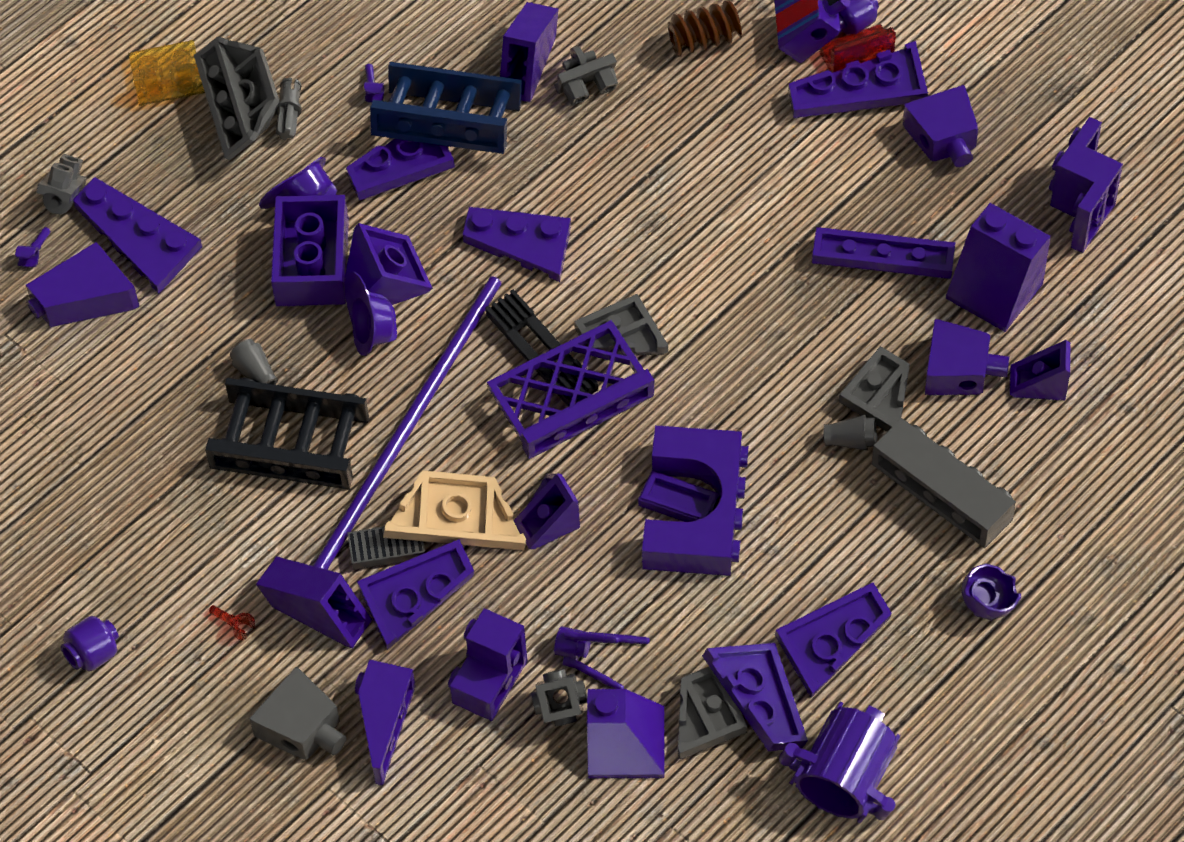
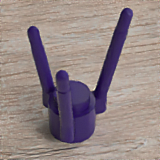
(576, 643)

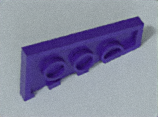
(877, 83)
(144, 237)

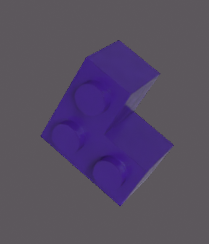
(492, 664)

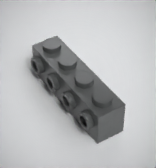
(944, 482)

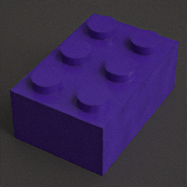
(310, 250)

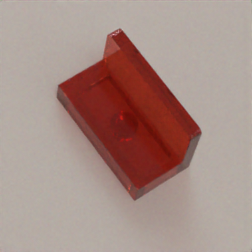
(858, 47)

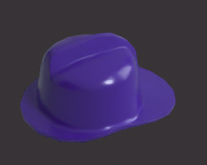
(308, 182)
(370, 315)

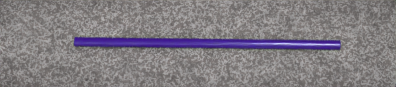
(407, 424)

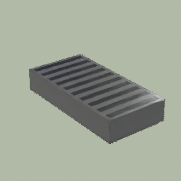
(372, 550)

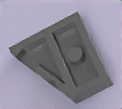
(878, 389)

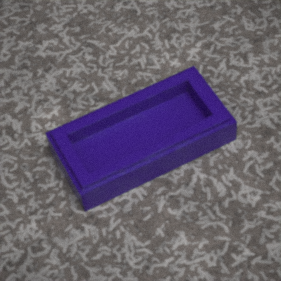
(677, 498)

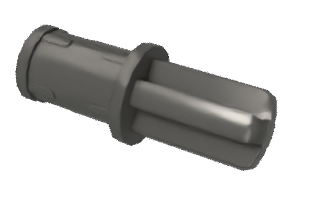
(288, 109)

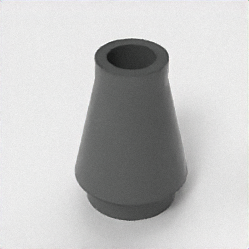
(252, 362)
(851, 433)

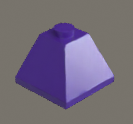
(387, 264)
(624, 735)

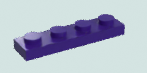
(883, 252)

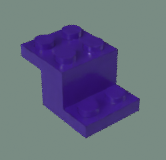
(1085, 183)

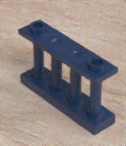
(446, 126)

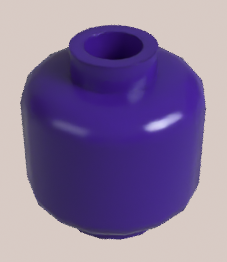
(858, 16)
(90, 643)

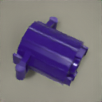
(845, 764)

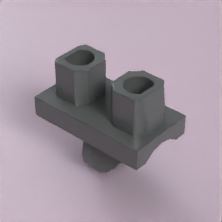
(583, 69)
(62, 184)

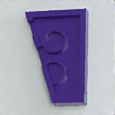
(397, 165)
(525, 237)
(414, 589)
(831, 635)
(760, 691)

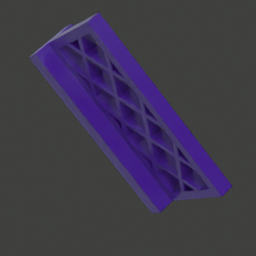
(592, 408)

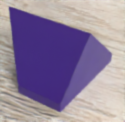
(1042, 374)
(549, 513)

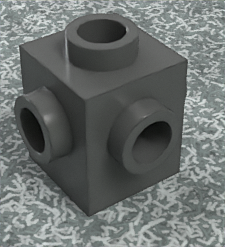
(551, 710)

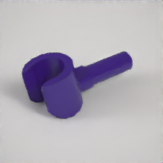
(373, 90)
(29, 255)

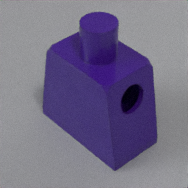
(943, 125)
(961, 360)

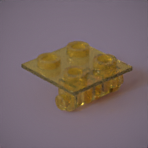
(165, 73)

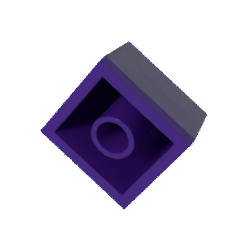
(999, 267)

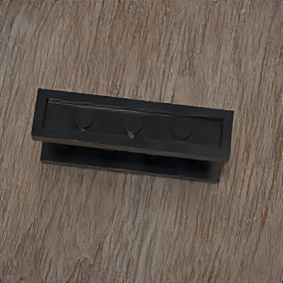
(285, 464)

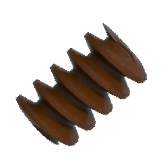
(704, 26)

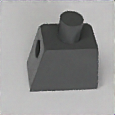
(298, 718)

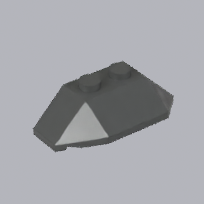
(237, 92)

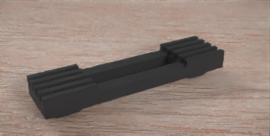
(512, 315)

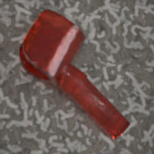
(234, 621)

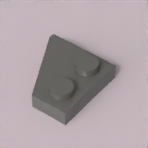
(632, 322)
(706, 714)

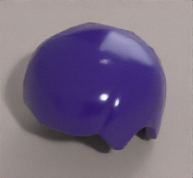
(989, 592)

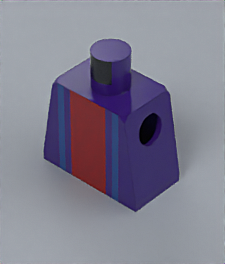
(807, 25)

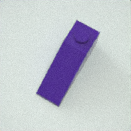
(384, 700)

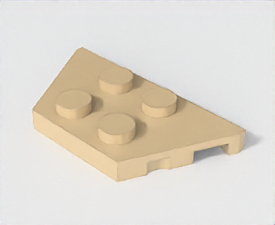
(454, 508)

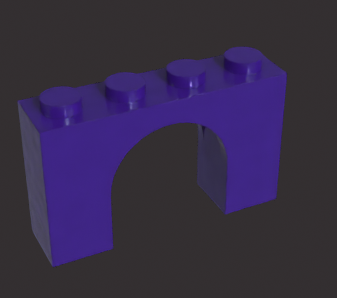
(707, 543)

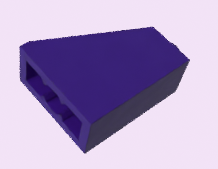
(528, 46)
(81, 289)
(315, 599)

